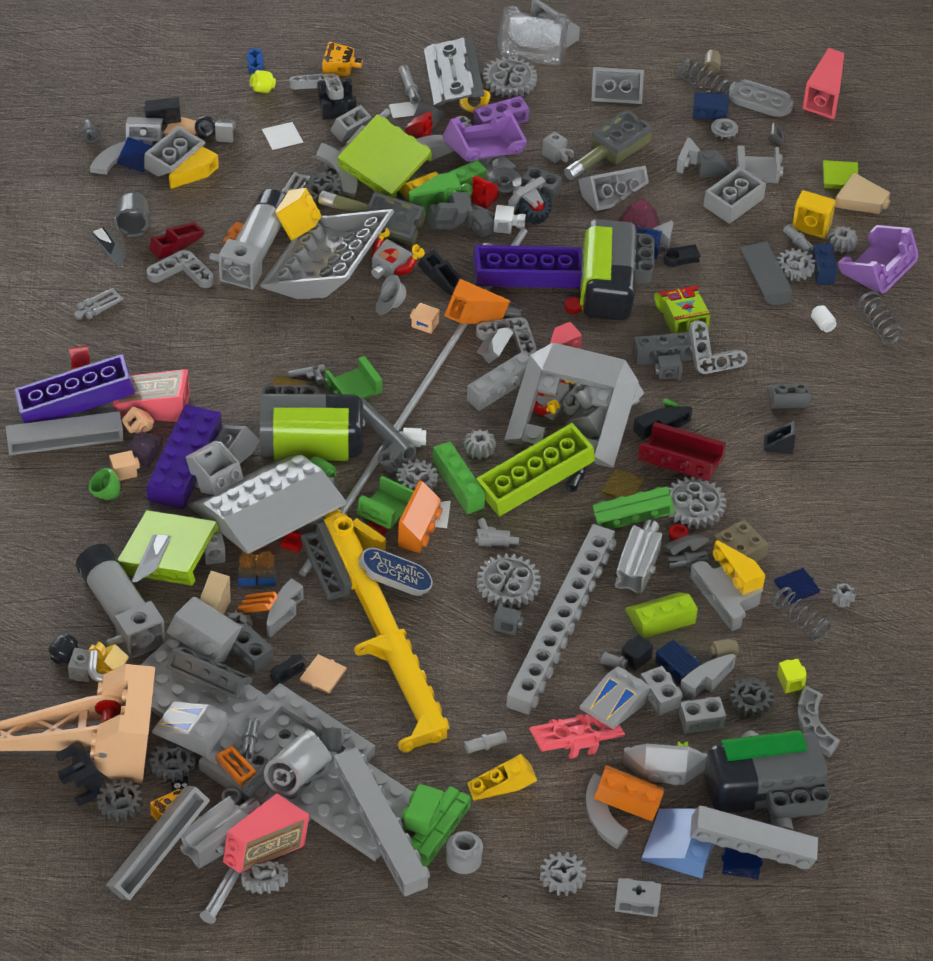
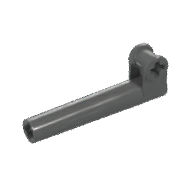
(399, 448)

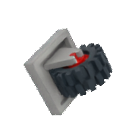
(531, 202)

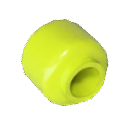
(262, 81)

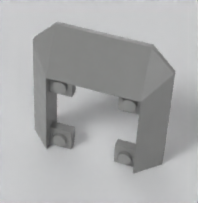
(614, 391)

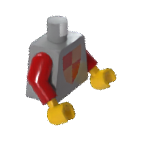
(391, 258)
(551, 405)

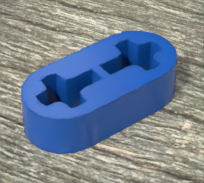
(254, 61)

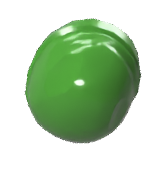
(105, 484)

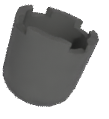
(132, 214)

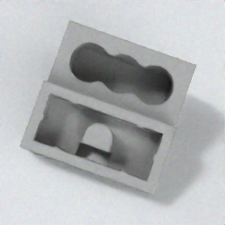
(204, 464)

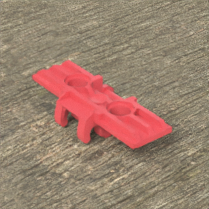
(574, 734)

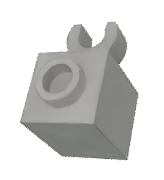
(556, 148)

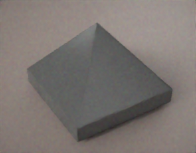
(776, 134)

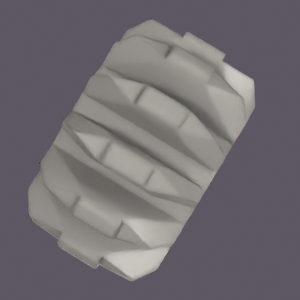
(842, 239)
(479, 444)

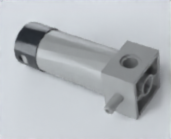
(242, 258)
(136, 623)

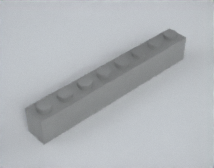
(381, 822)

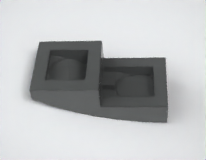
(690, 541)

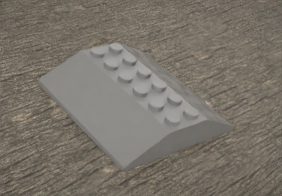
(325, 254)
(271, 502)

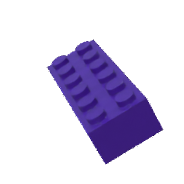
(527, 266)
(75, 390)
(171, 479)

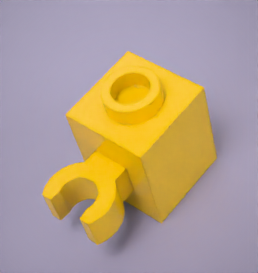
(109, 657)

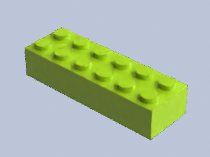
(536, 469)

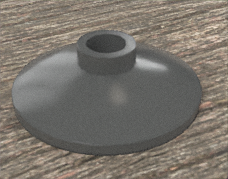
(505, 178)

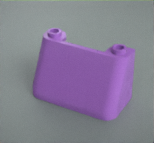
(485, 140)
(885, 261)

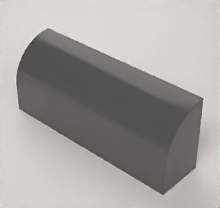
(767, 273)

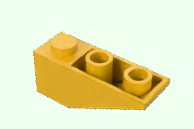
(195, 168)
(741, 569)
(503, 779)

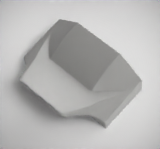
(492, 347)

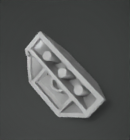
(664, 763)

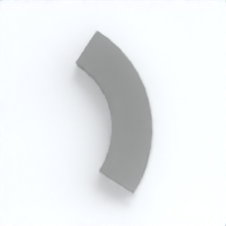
(329, 156)
(109, 158)
(809, 720)
(601, 817)

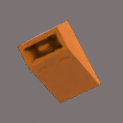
(475, 305)

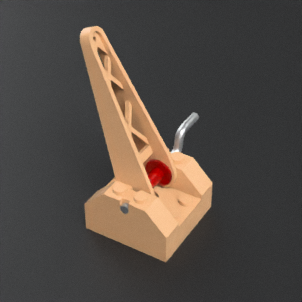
(115, 743)

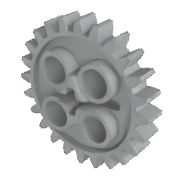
(498, 74)
(697, 502)
(519, 588)

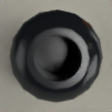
(205, 127)
(62, 648)

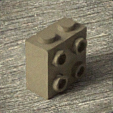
(744, 540)

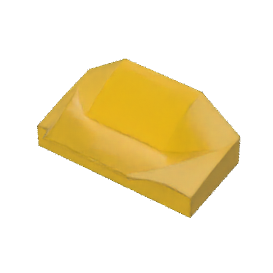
(368, 537)

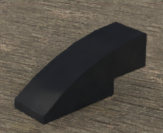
(439, 271)
(669, 416)

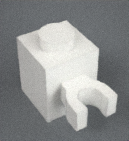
(505, 219)

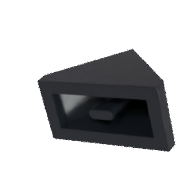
(781, 439)

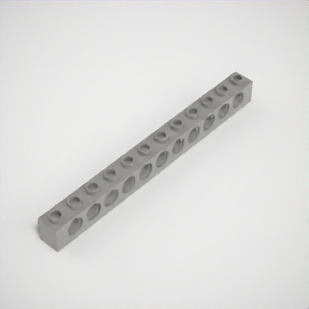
(560, 620)

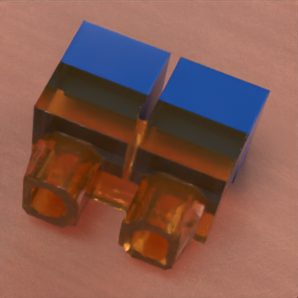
(262, 565)

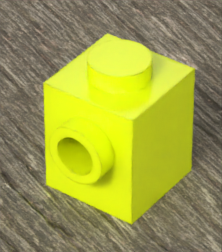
(791, 675)

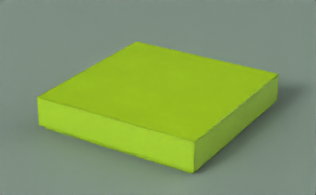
(838, 173)

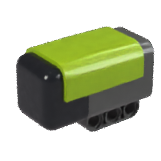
(611, 266)
(309, 423)

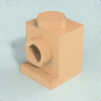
(143, 422)

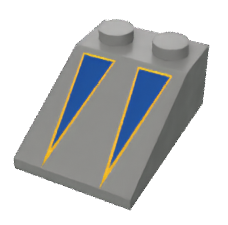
(616, 697)
(192, 726)

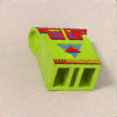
(682, 308)

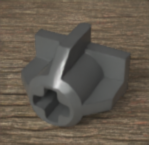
(333, 737)

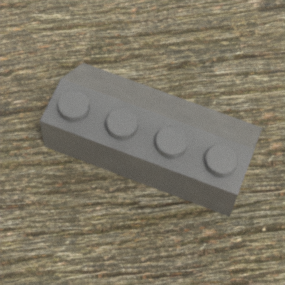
(591, 420)

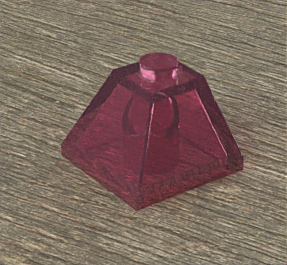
(640, 214)

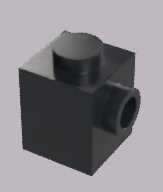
(637, 652)

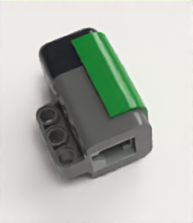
(769, 772)

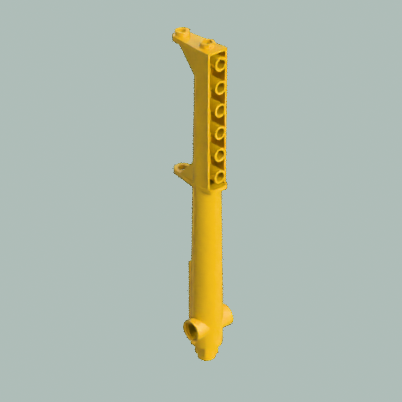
(390, 640)

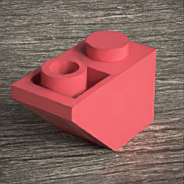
(567, 335)

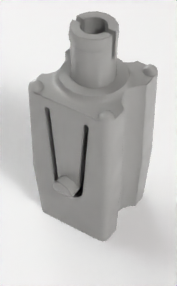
(639, 557)
(207, 834)

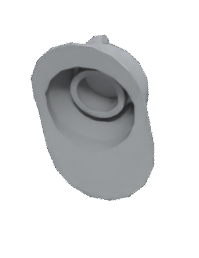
(391, 295)

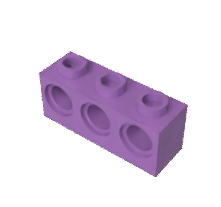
(517, 106)

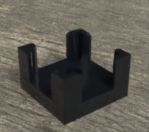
(335, 108)
(81, 771)

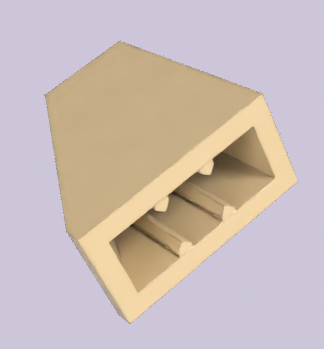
(862, 196)
(217, 591)

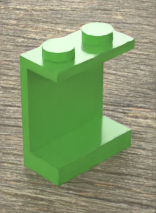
(361, 382)
(386, 504)

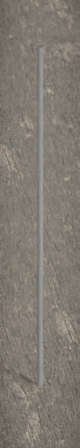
(407, 411)

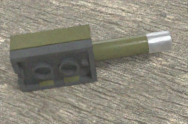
(614, 142)
(402, 223)

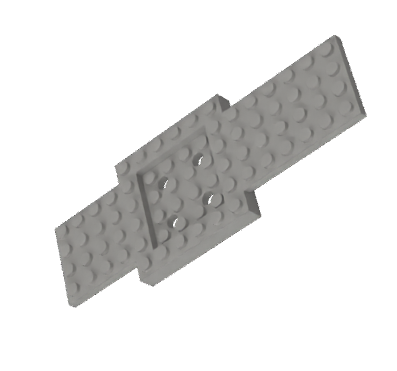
(278, 714)

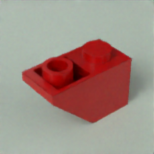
(420, 126)
(483, 192)

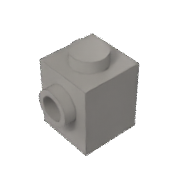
(79, 665)

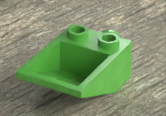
(438, 190)

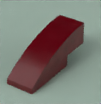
(175, 239)

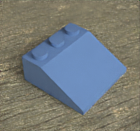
(672, 845)

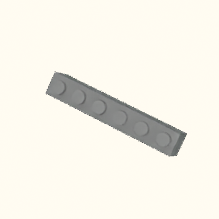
(64, 433)
(754, 837)
(157, 842)

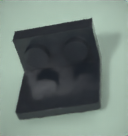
(164, 108)

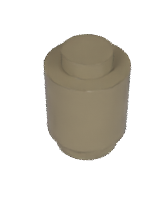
(712, 61)
(723, 648)

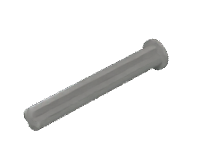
(219, 896)

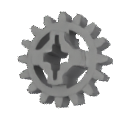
(796, 264)
(413, 472)
(562, 873)
(265, 877)

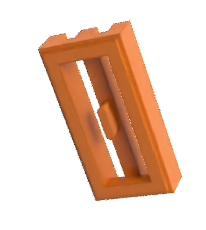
(258, 602)
(224, 764)

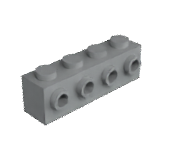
(497, 382)

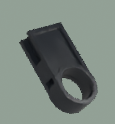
(684, 254)

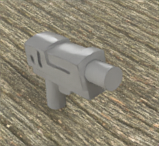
(490, 536)

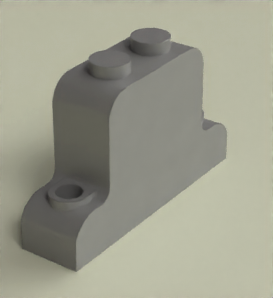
(722, 594)

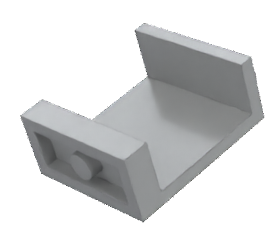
(764, 168)

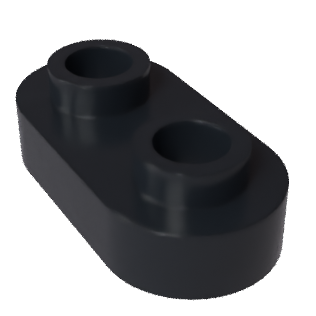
(288, 669)

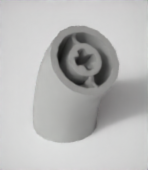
(296, 763)

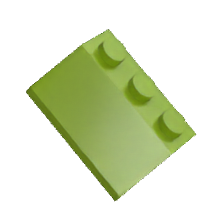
(663, 614)

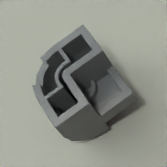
(451, 214)

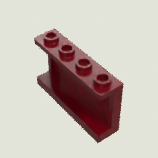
(682, 451)

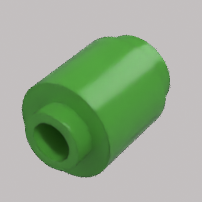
(328, 469)

